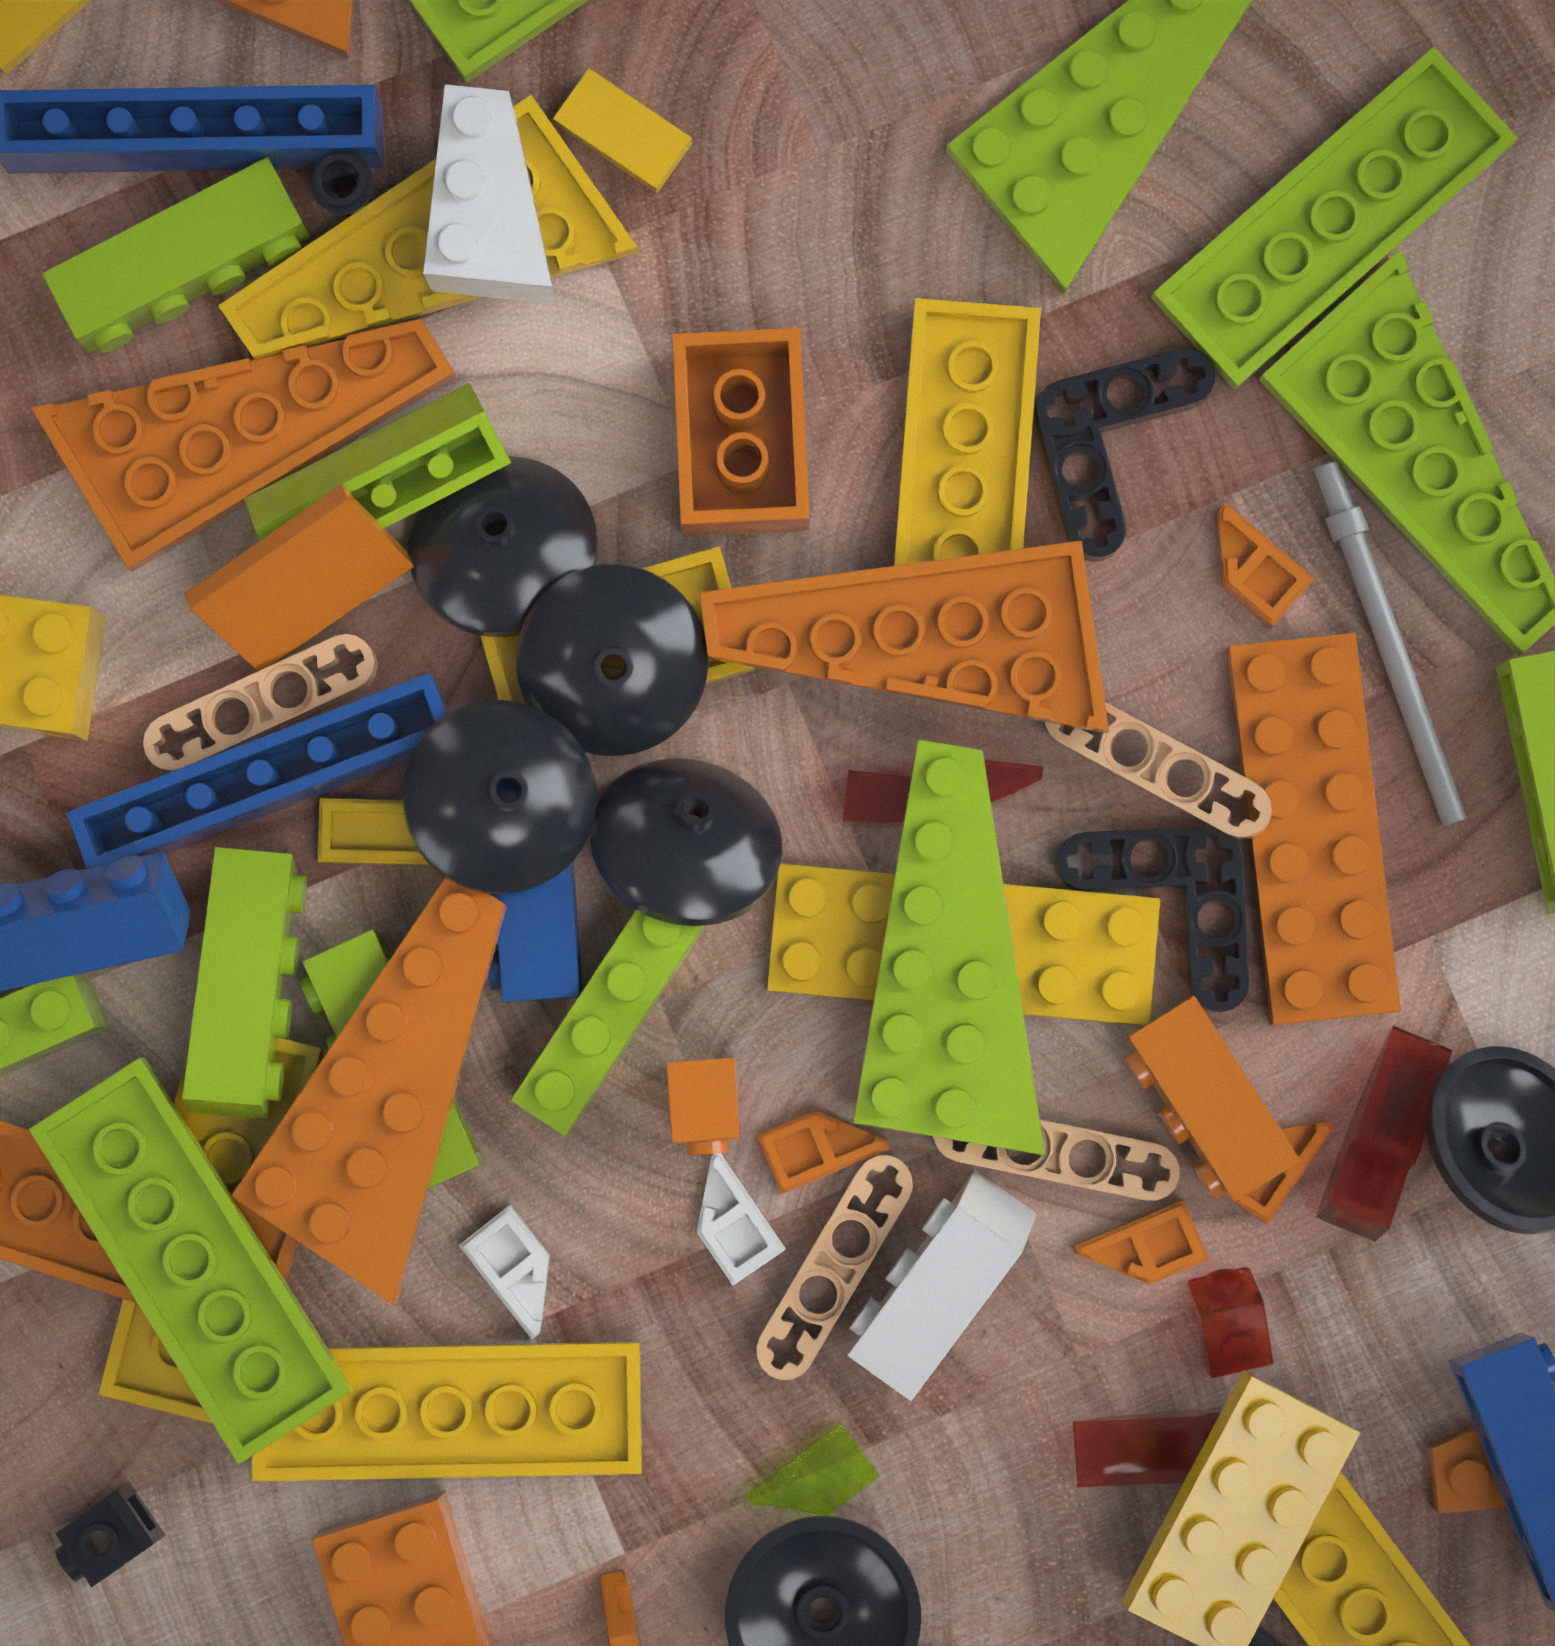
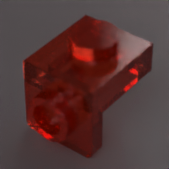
(1231, 1321)

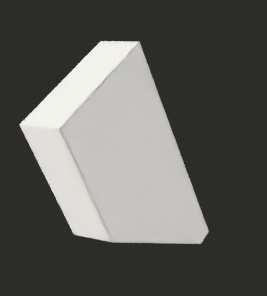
(734, 1225)
(512, 1265)

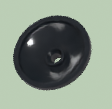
(490, 580)
(622, 614)
(465, 825)
(682, 865)
(1501, 1105)
(830, 1560)

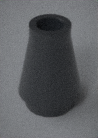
(337, 172)

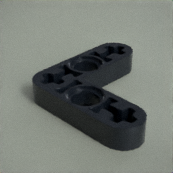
(1086, 434)
(1179, 871)

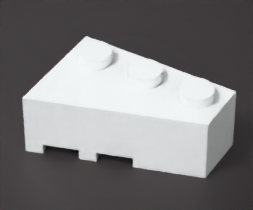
(482, 206)
(941, 1284)

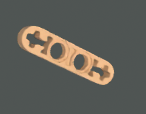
(257, 695)
(1154, 771)
(1055, 1166)
(841, 1270)

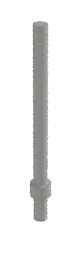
(1348, 527)

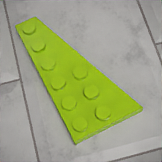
(1089, 122)
(1407, 433)
(947, 1002)

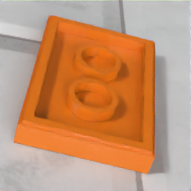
(299, 579)

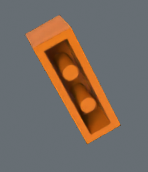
(1209, 1102)
(704, 1104)

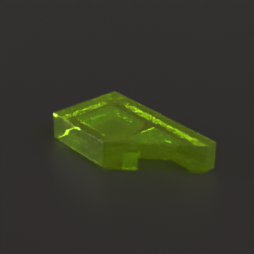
(819, 1476)

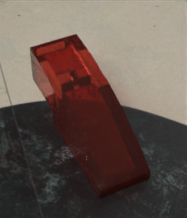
(882, 798)
(1383, 1136)
(1140, 1447)

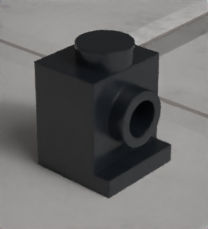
(126, 1523)

